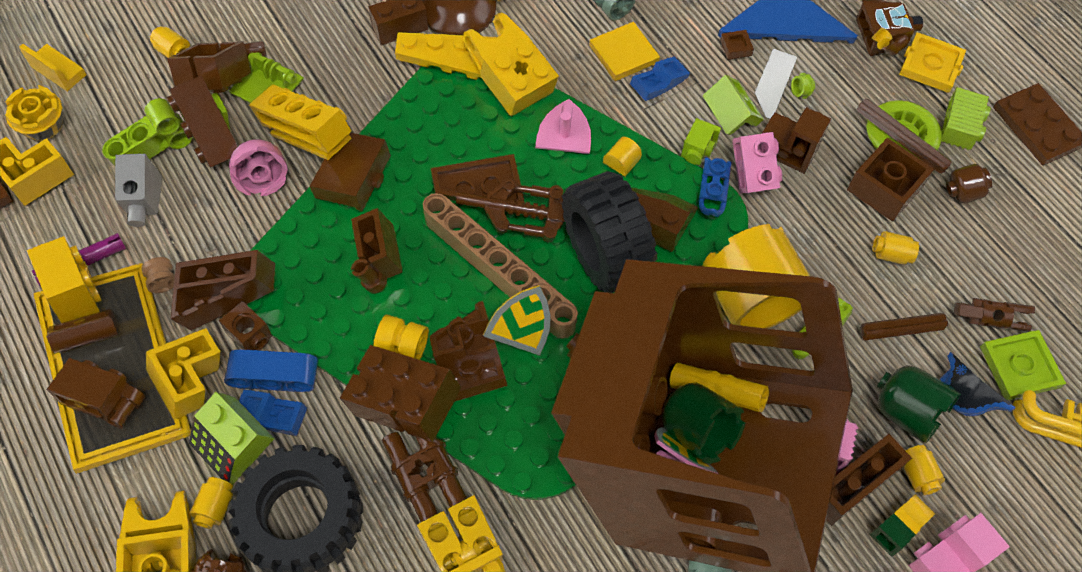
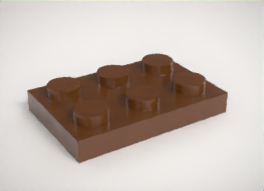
(1040, 124)

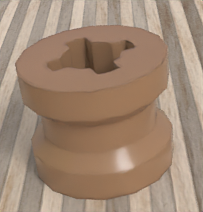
(158, 275)

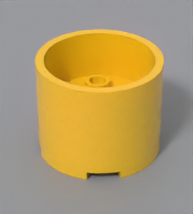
(761, 251)

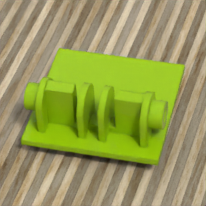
(264, 74)

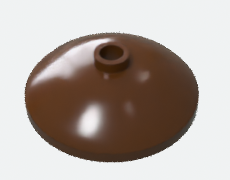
(458, 16)

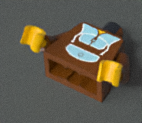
(886, 26)

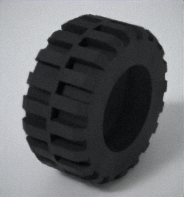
(607, 227)
(275, 477)

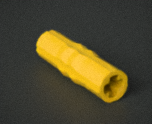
(738, 391)

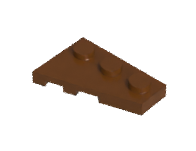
(476, 177)

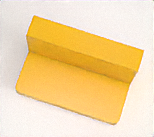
(54, 66)

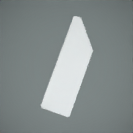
(774, 81)

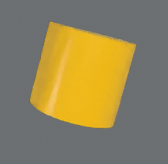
(623, 155)

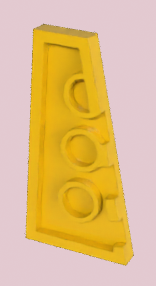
(437, 50)

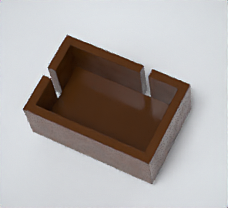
(401, 385)

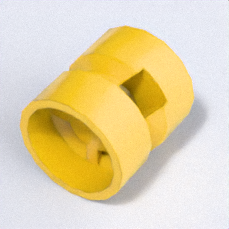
(401, 338)

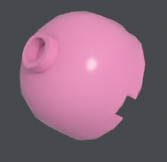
(257, 167)

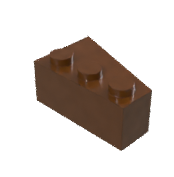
(217, 284)

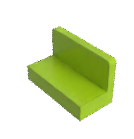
(731, 105)

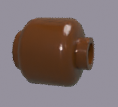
(969, 183)

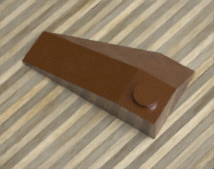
(667, 216)

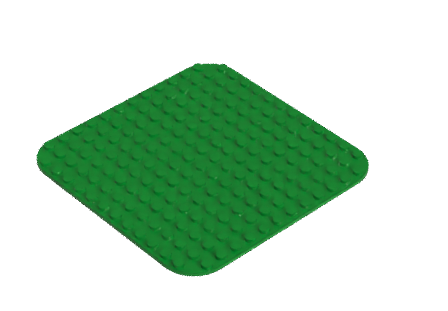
(438, 123)

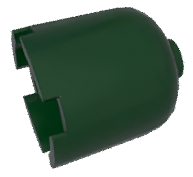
(915, 400)
(702, 421)

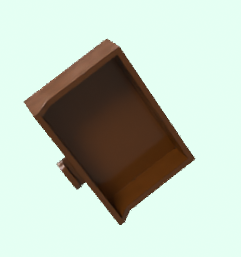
(352, 172)

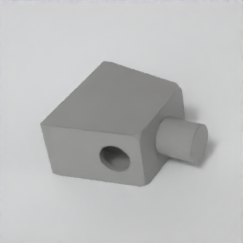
(137, 187)

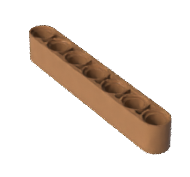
(494, 252)

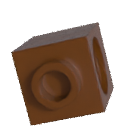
(241, 318)

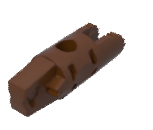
(982, 312)

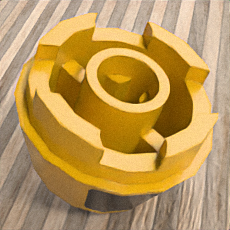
(34, 113)

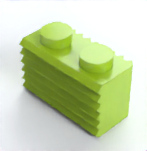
(965, 118)

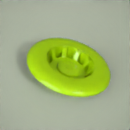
(911, 116)

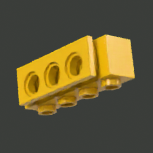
(302, 121)

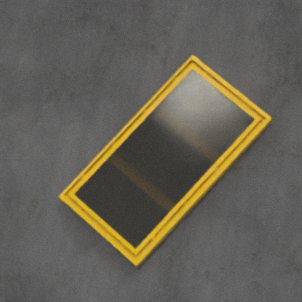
(92, 439)

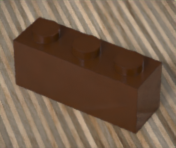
(202, 121)
(865, 476)

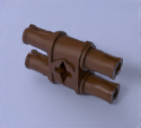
(439, 473)

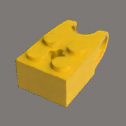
(511, 65)
(156, 544)

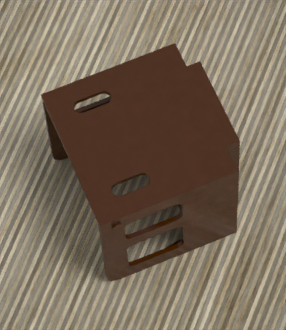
(778, 469)

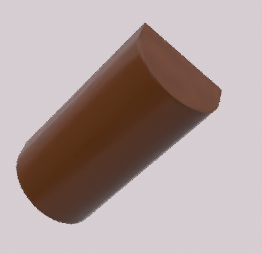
(82, 331)

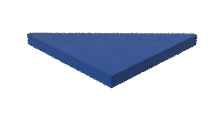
(789, 22)

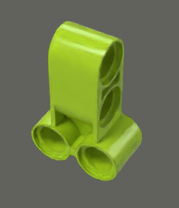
(149, 134)

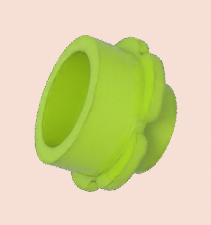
(802, 85)

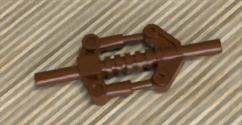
(497, 204)

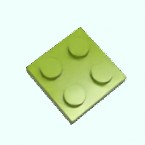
(1022, 364)

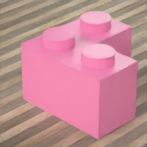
(963, 548)

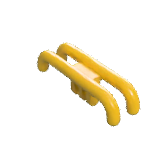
(1063, 429)

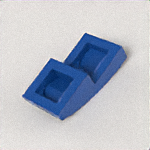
(663, 77)
(274, 413)

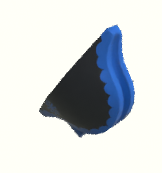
(975, 395)

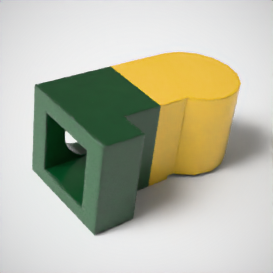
(902, 525)

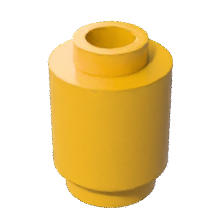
(168, 41)
(895, 248)
(923, 470)
(211, 502)

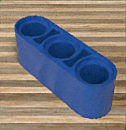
(271, 370)

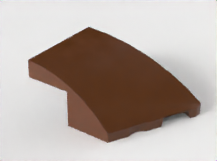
(469, 354)

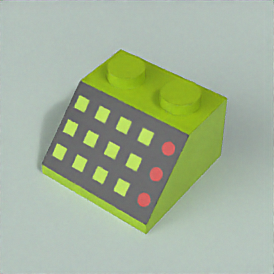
(227, 436)

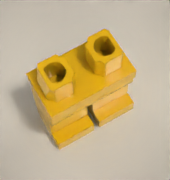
(478, 546)

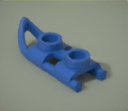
(714, 190)

